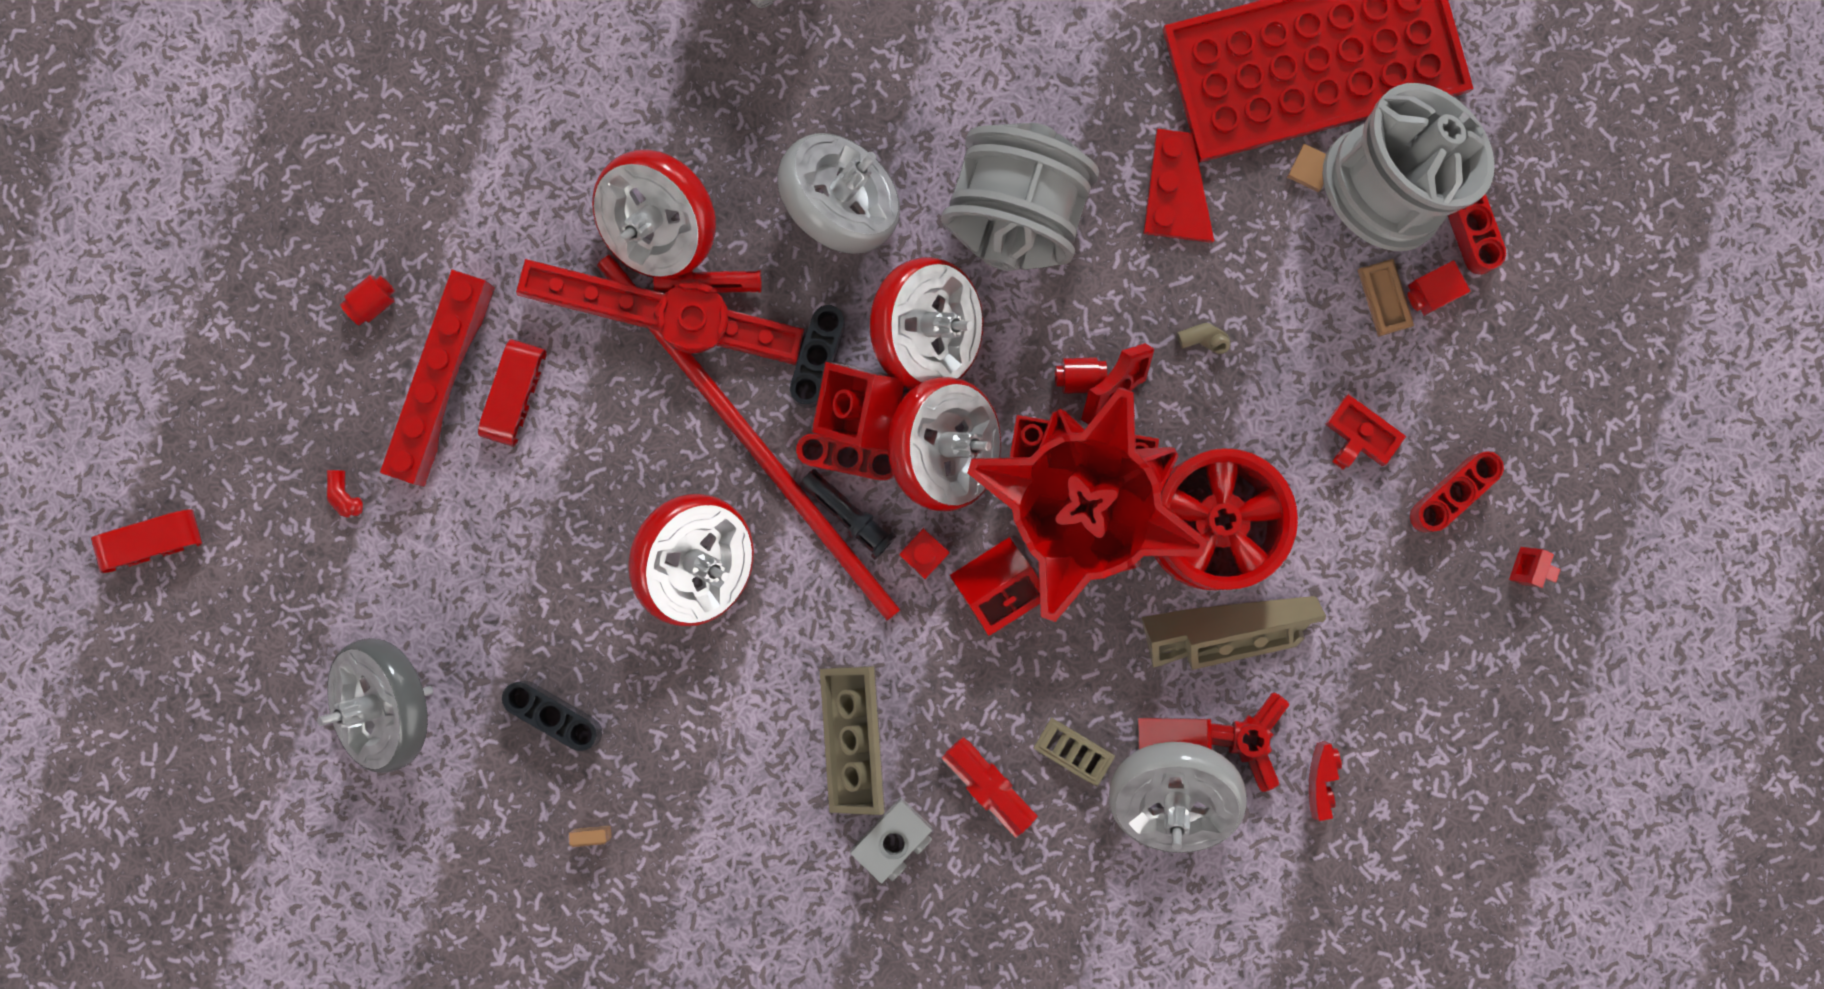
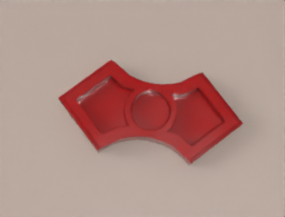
(1127, 374)

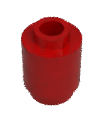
(368, 299)
(1079, 374)

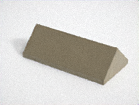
(852, 740)

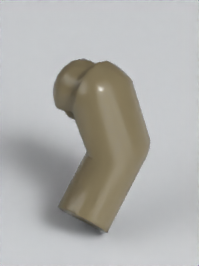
(1207, 336)

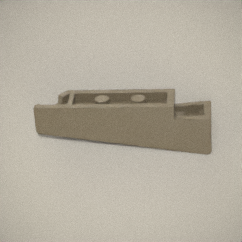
(1229, 631)

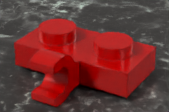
(1363, 433)

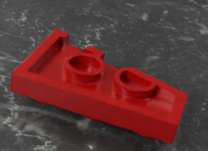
(1176, 190)

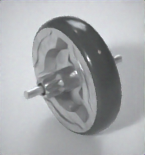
(382, 724)

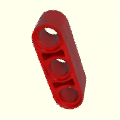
(1486, 238)
(510, 391)
(830, 457)
(1472, 488)
(145, 539)

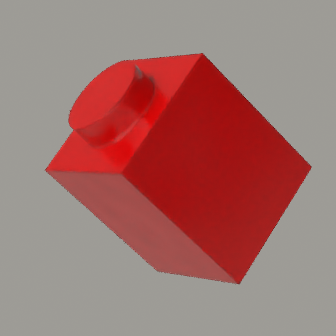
(1437, 288)
(924, 553)

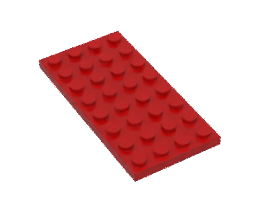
(1305, 66)

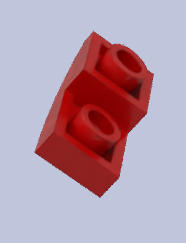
(1323, 769)

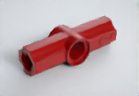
(989, 787)

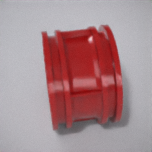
(1272, 504)

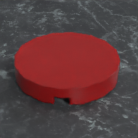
(692, 317)

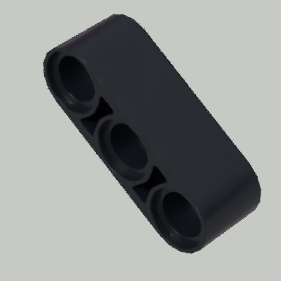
(814, 340)
(535, 711)

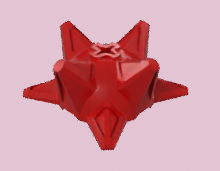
(1078, 535)

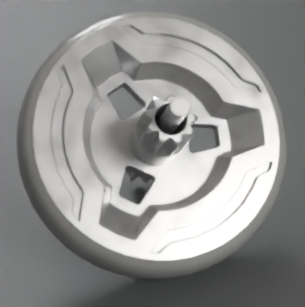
(828, 216)
(1177, 779)

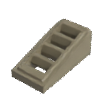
(1101, 766)

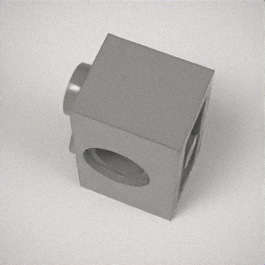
(871, 849)

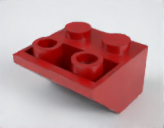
(998, 586)

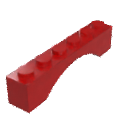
(421, 418)

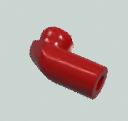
(339, 498)

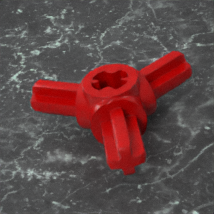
(1260, 725)

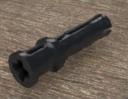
(859, 524)

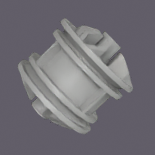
(1408, 167)
(1020, 196)

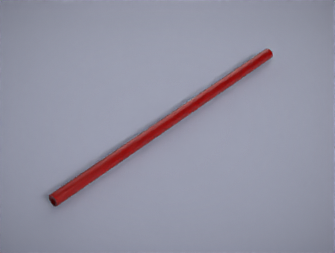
(769, 463)

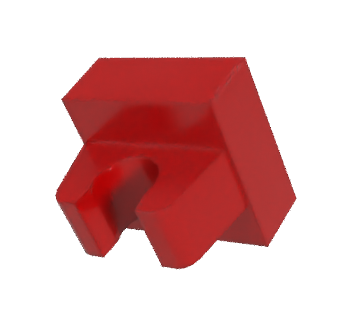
(1534, 567)

